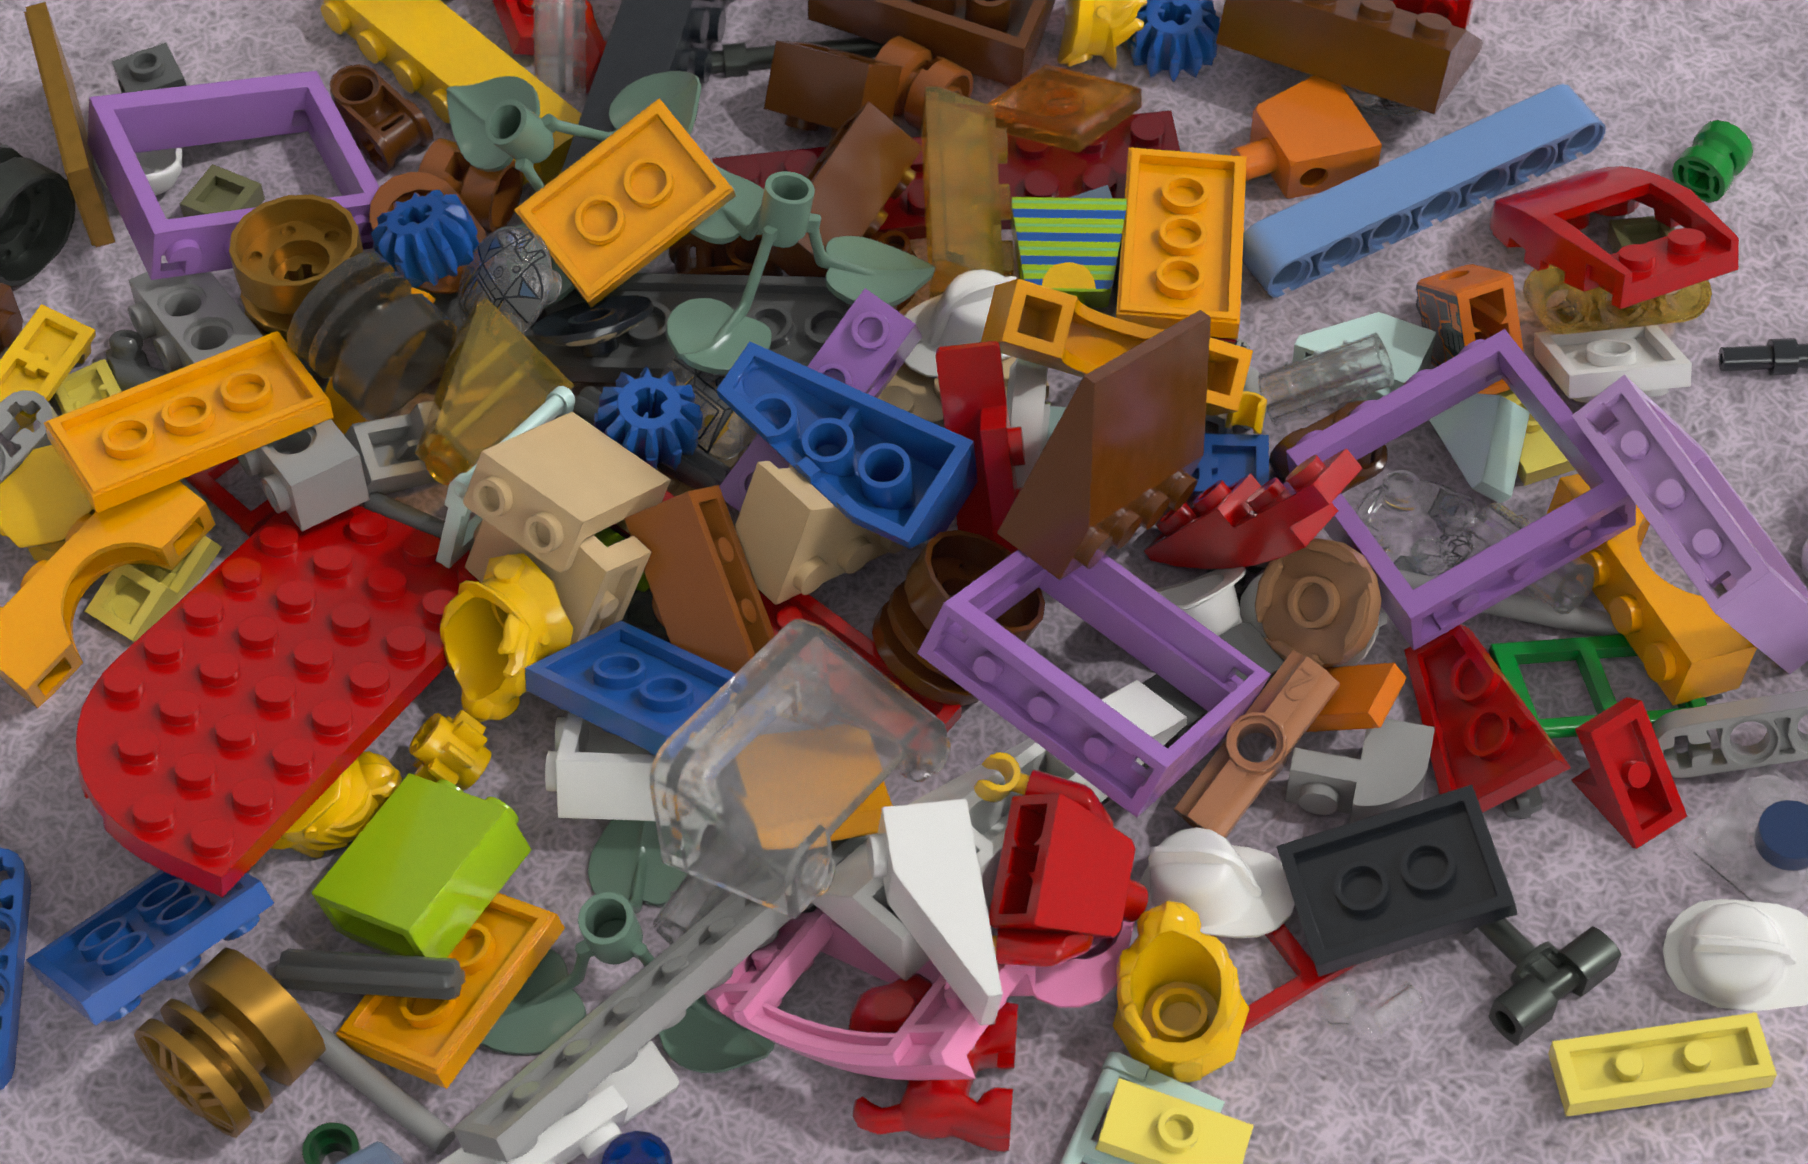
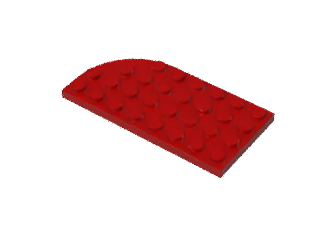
(262, 690)

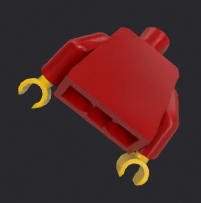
(1058, 869)

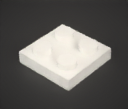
(1594, 360)

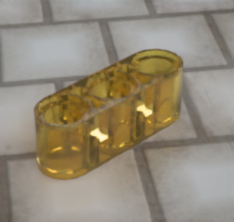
(1591, 312)

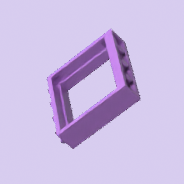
(208, 115)
(1514, 560)
(1062, 712)

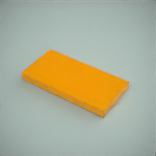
(1182, 239)
(187, 421)

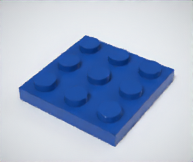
(141, 940)

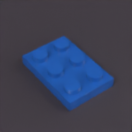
(627, 683)

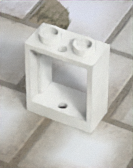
(598, 773)

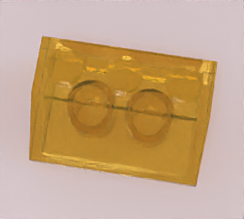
(963, 188)

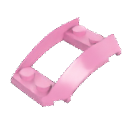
(927, 1045)

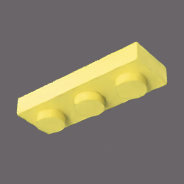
(1661, 1064)

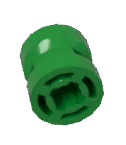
(1713, 160)

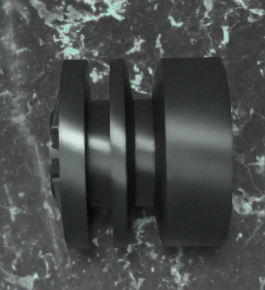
(34, 216)

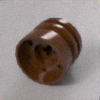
(938, 573)

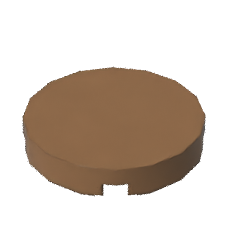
(1319, 603)

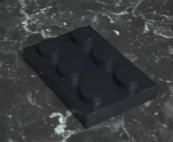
(1396, 880)

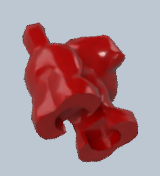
(939, 1106)

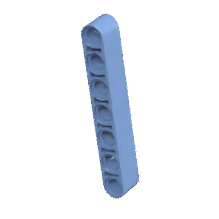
(1419, 187)

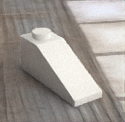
(939, 895)

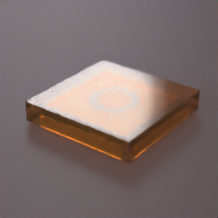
(1064, 107)

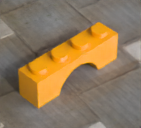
(1075, 339)
(38, 620)
(1670, 629)

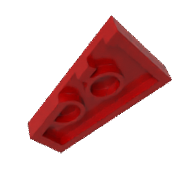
(1479, 720)

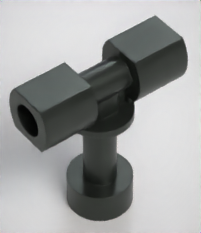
(1545, 975)

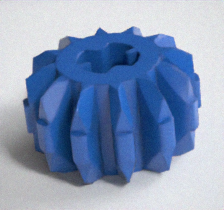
(1175, 36)
(426, 237)
(651, 417)

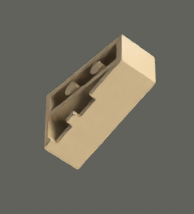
(798, 536)

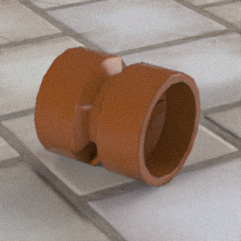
(921, 71)
(486, 194)

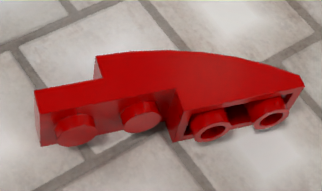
(1251, 521)

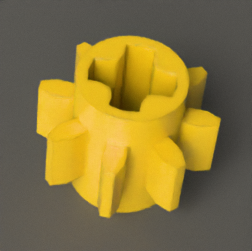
(450, 749)

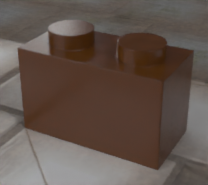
(827, 85)

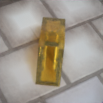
(484, 393)

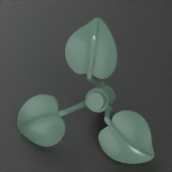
(502, 122)
(713, 335)
(623, 875)

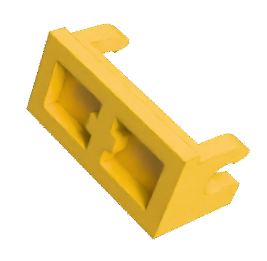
(43, 357)

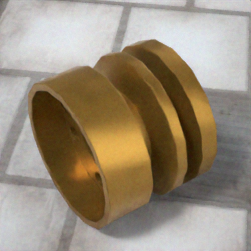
(285, 252)
(243, 1029)

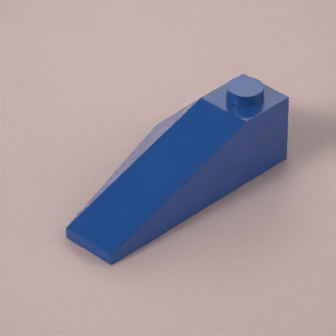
(856, 450)

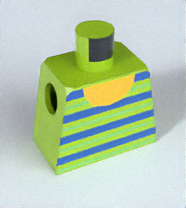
(1069, 244)

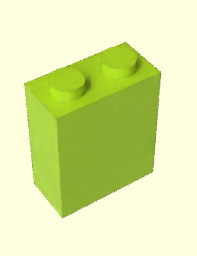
(422, 869)

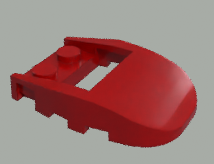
(1551, 215)

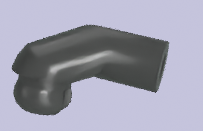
(129, 361)

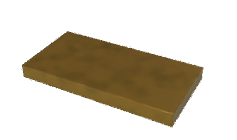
(68, 125)

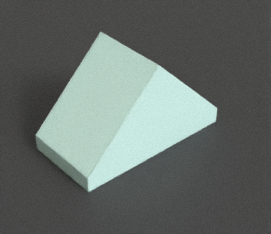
(1485, 441)

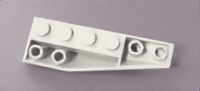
(860, 901)

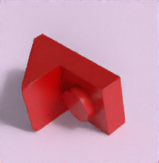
(1628, 773)

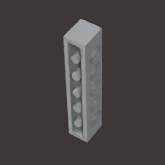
(195, 318)

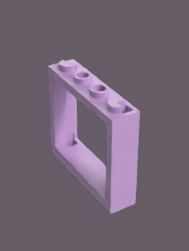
(1701, 521)

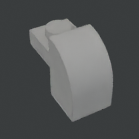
(1384, 778)

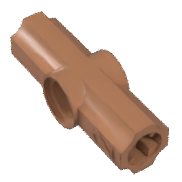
(1281, 712)

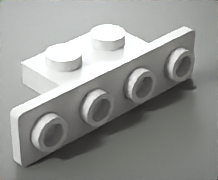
(598, 1121)

